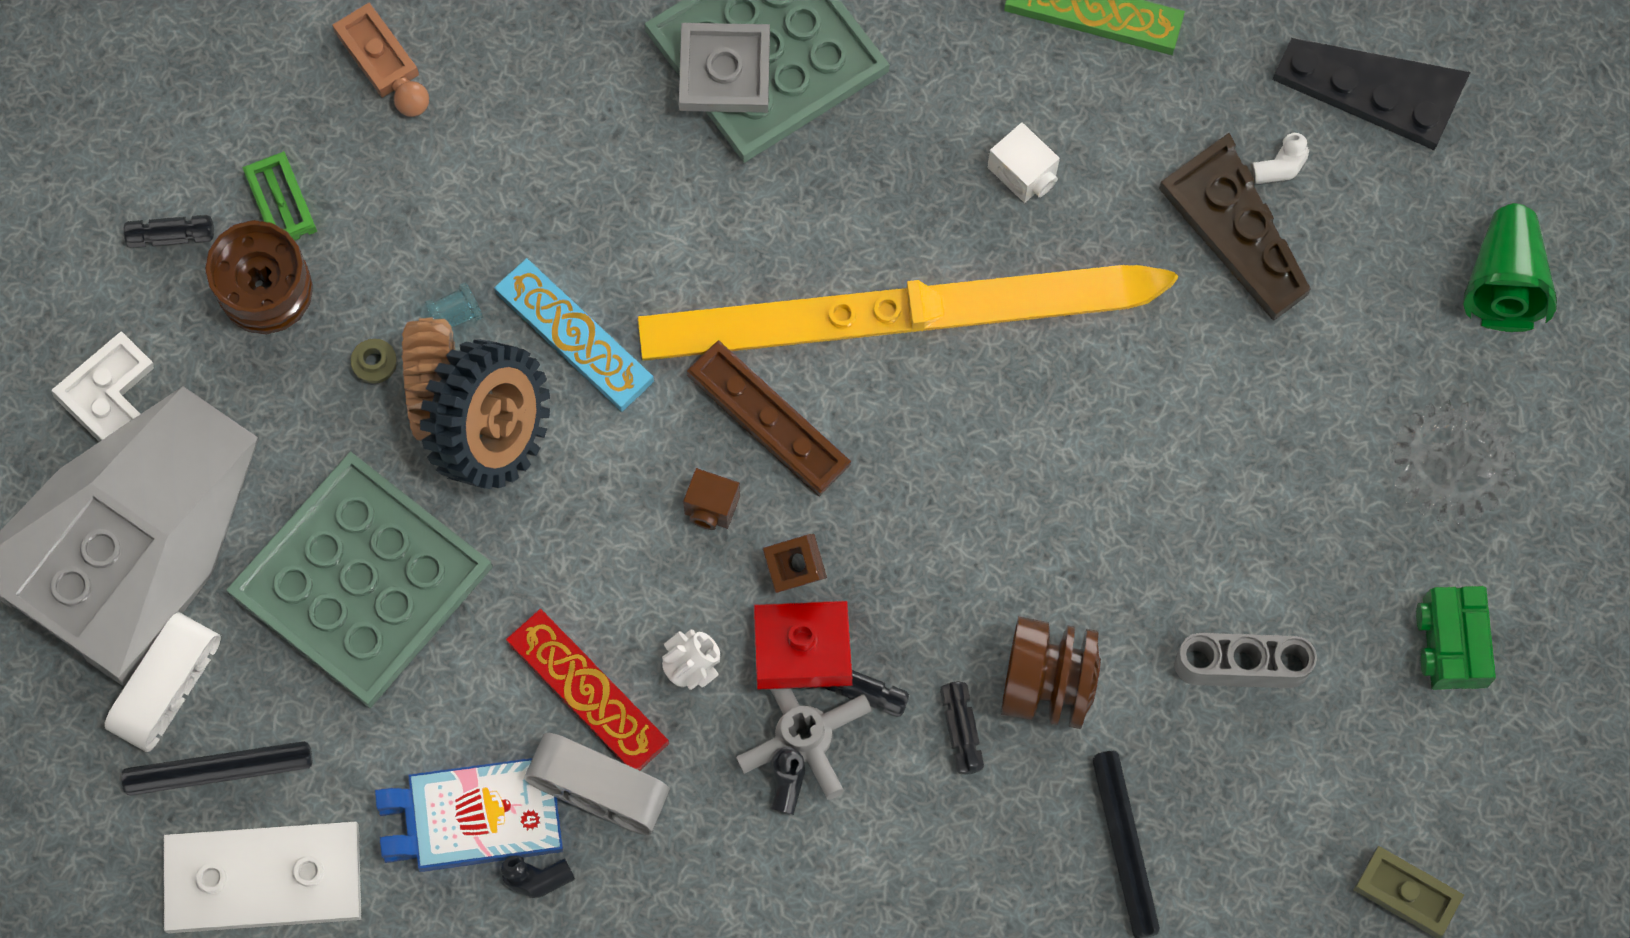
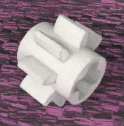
(691, 659)

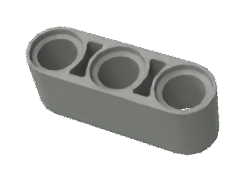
(1263, 648)
(597, 783)

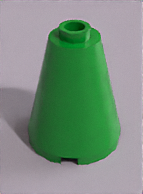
(1511, 274)

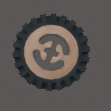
(466, 408)

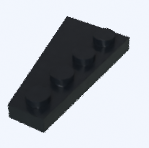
(1382, 89)

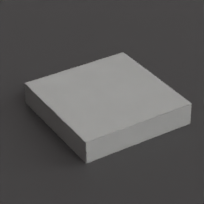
(724, 67)

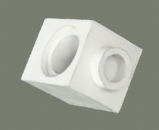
(1024, 163)

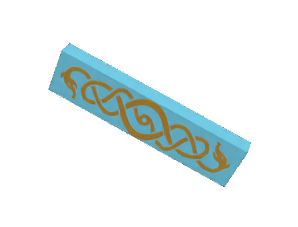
(574, 334)

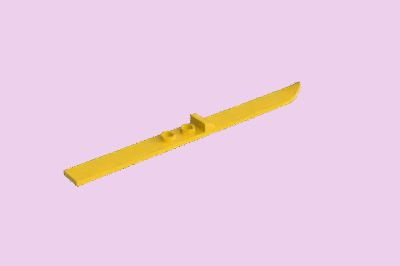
(902, 310)

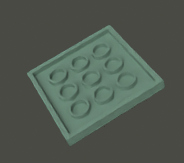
(813, 61)
(360, 579)

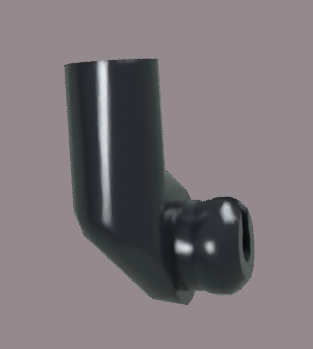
(789, 774)

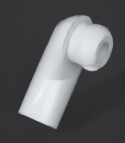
(1286, 163)

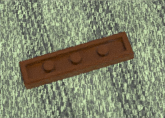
(768, 418)

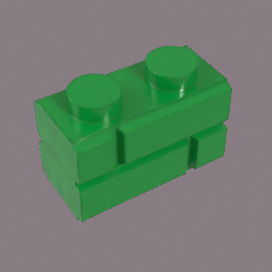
(1457, 638)

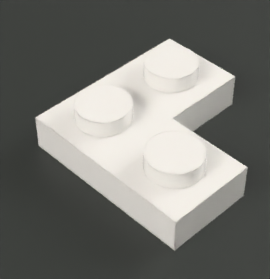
(97, 387)

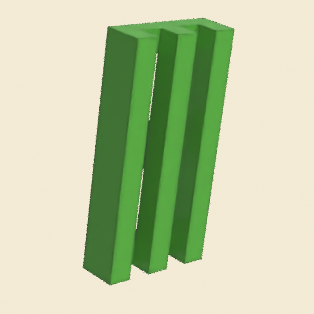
(266, 165)

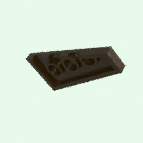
(1225, 210)

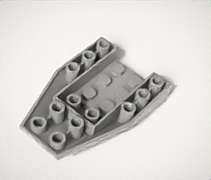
(127, 531)

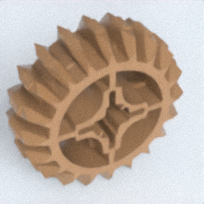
(423, 347)

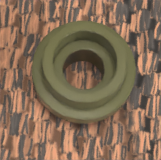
(378, 372)

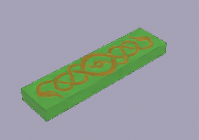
(1124, 21)

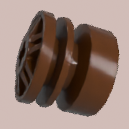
(254, 253)
(1050, 672)

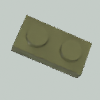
(1408, 892)

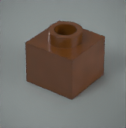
(711, 500)
(780, 566)

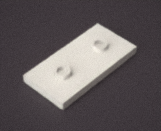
(261, 877)

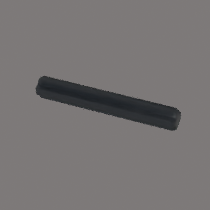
(216, 768)
(1126, 844)

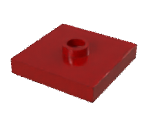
(802, 645)

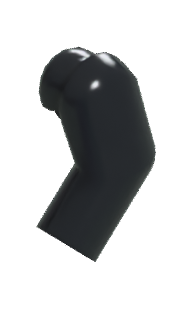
(533, 880)

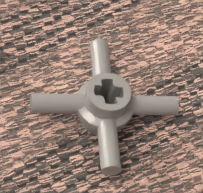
(812, 748)

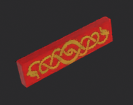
(587, 691)

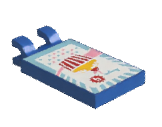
(470, 817)

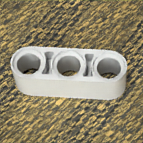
(160, 680)

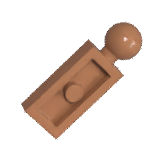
(382, 59)

